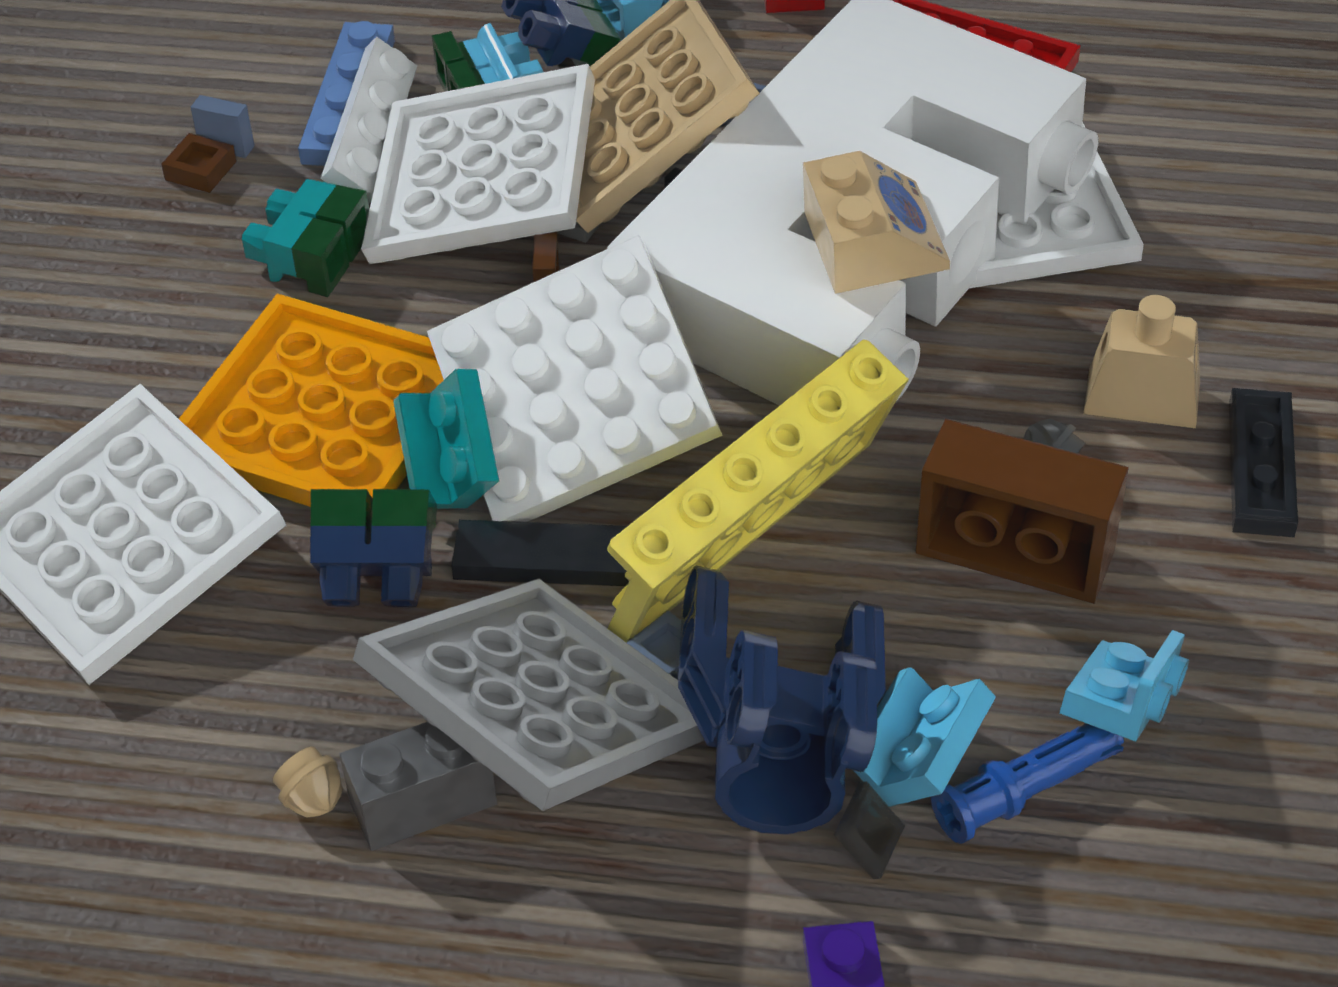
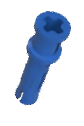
(1004, 787)

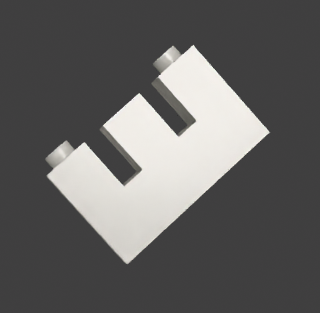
(933, 101)

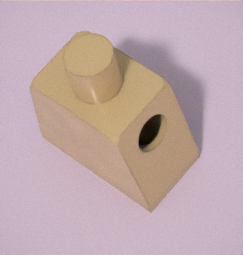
(1146, 366)

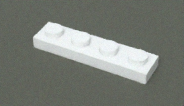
(357, 148)

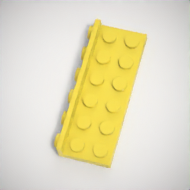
(752, 484)

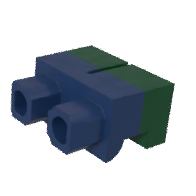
(563, 29)
(372, 537)

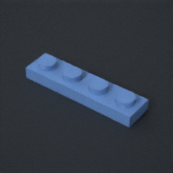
(336, 88)

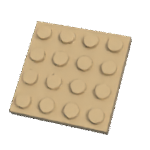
(656, 103)

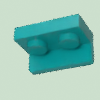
(448, 440)

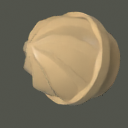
(309, 783)

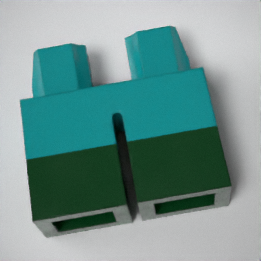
(311, 234)

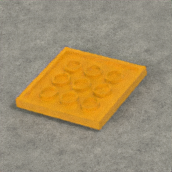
(313, 400)

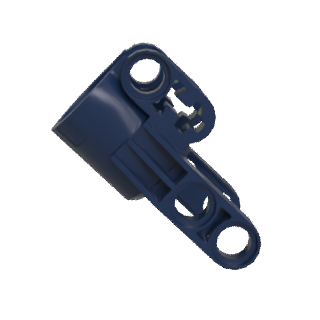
(778, 728)

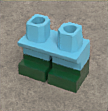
(481, 59)

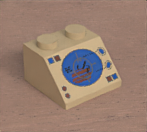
(869, 222)

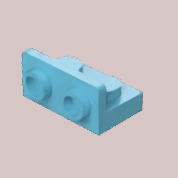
(1125, 687)
(923, 736)

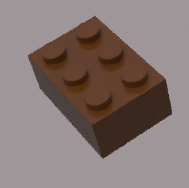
(1020, 510)

